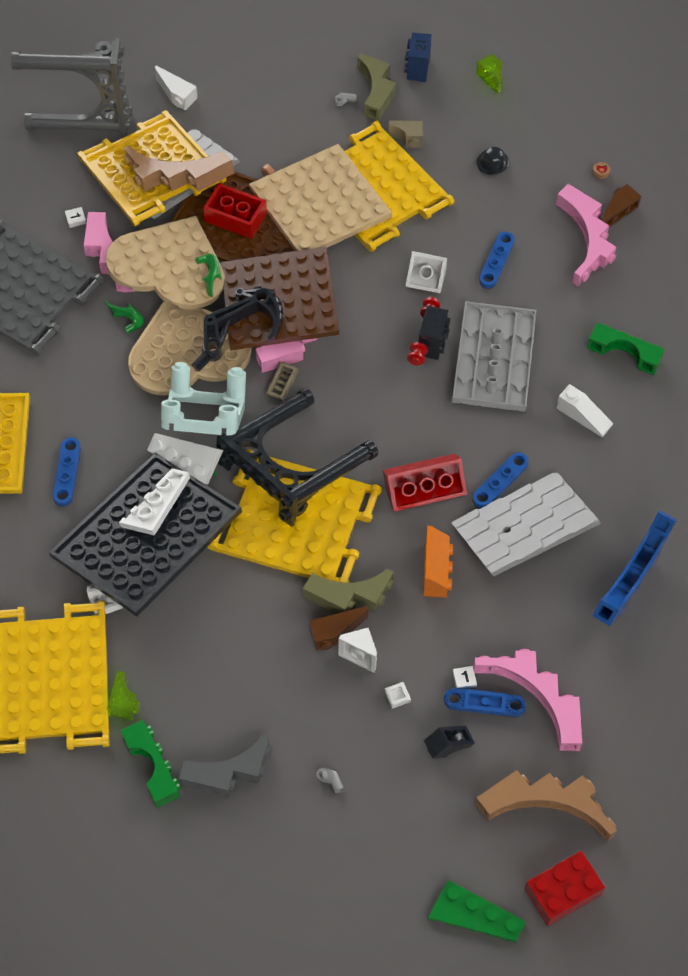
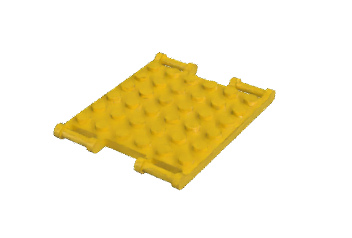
(157, 139)
(396, 180)
(315, 540)
(54, 678)

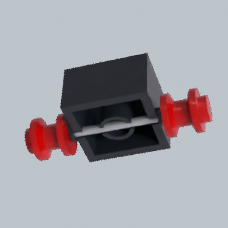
(432, 333)

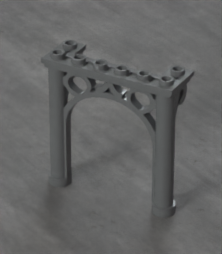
(105, 60)

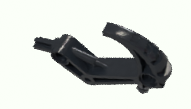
(246, 304)

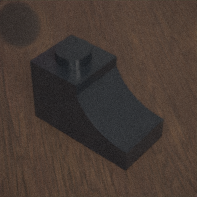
(448, 740)

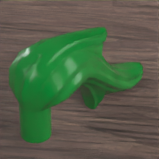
(213, 270)
(129, 312)

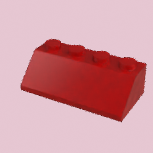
(425, 482)

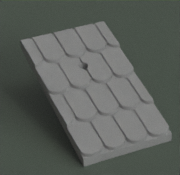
(494, 356)
(525, 523)

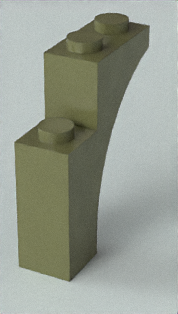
(381, 88)
(343, 596)

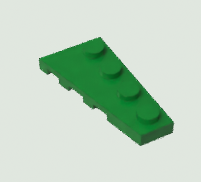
(467, 910)

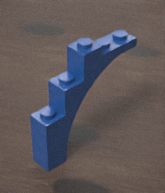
(642, 561)

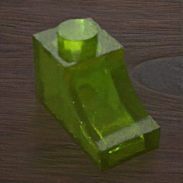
(489, 71)
(122, 702)

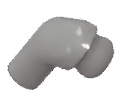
(342, 98)
(331, 777)

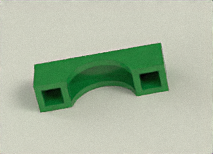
(607, 339)
(140, 742)

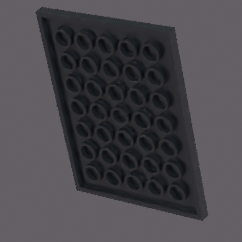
(134, 564)

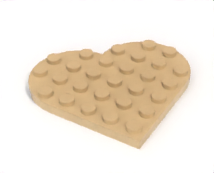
(165, 262)
(178, 337)

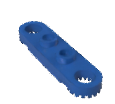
(496, 260)
(67, 471)
(500, 479)
(484, 702)

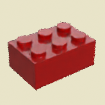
(235, 210)
(564, 888)

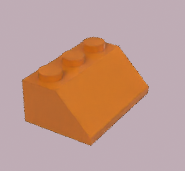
(437, 563)

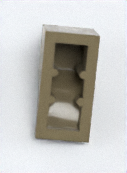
(408, 132)

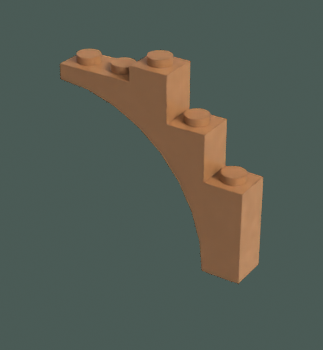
(197, 173)
(547, 792)

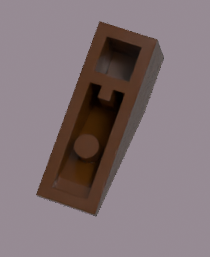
(622, 203)
(327, 630)

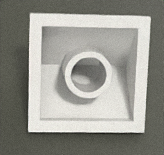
(426, 272)
(359, 648)

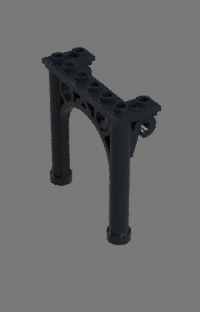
(291, 497)

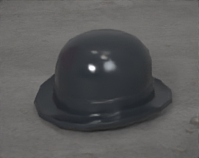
(492, 161)

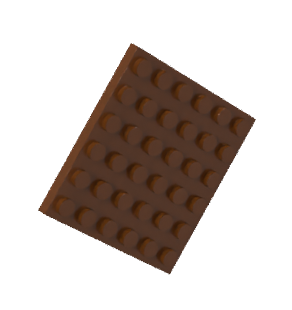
(300, 282)

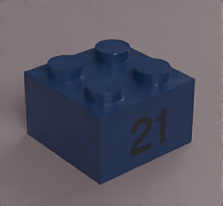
(418, 56)

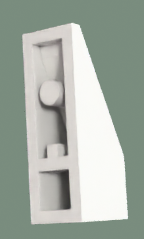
(179, 91)
(583, 410)

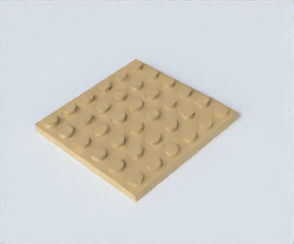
(321, 200)

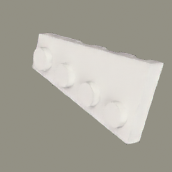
(188, 456)
(156, 504)

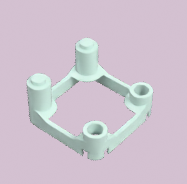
(180, 391)

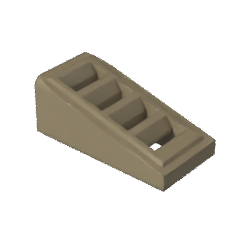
(283, 367)

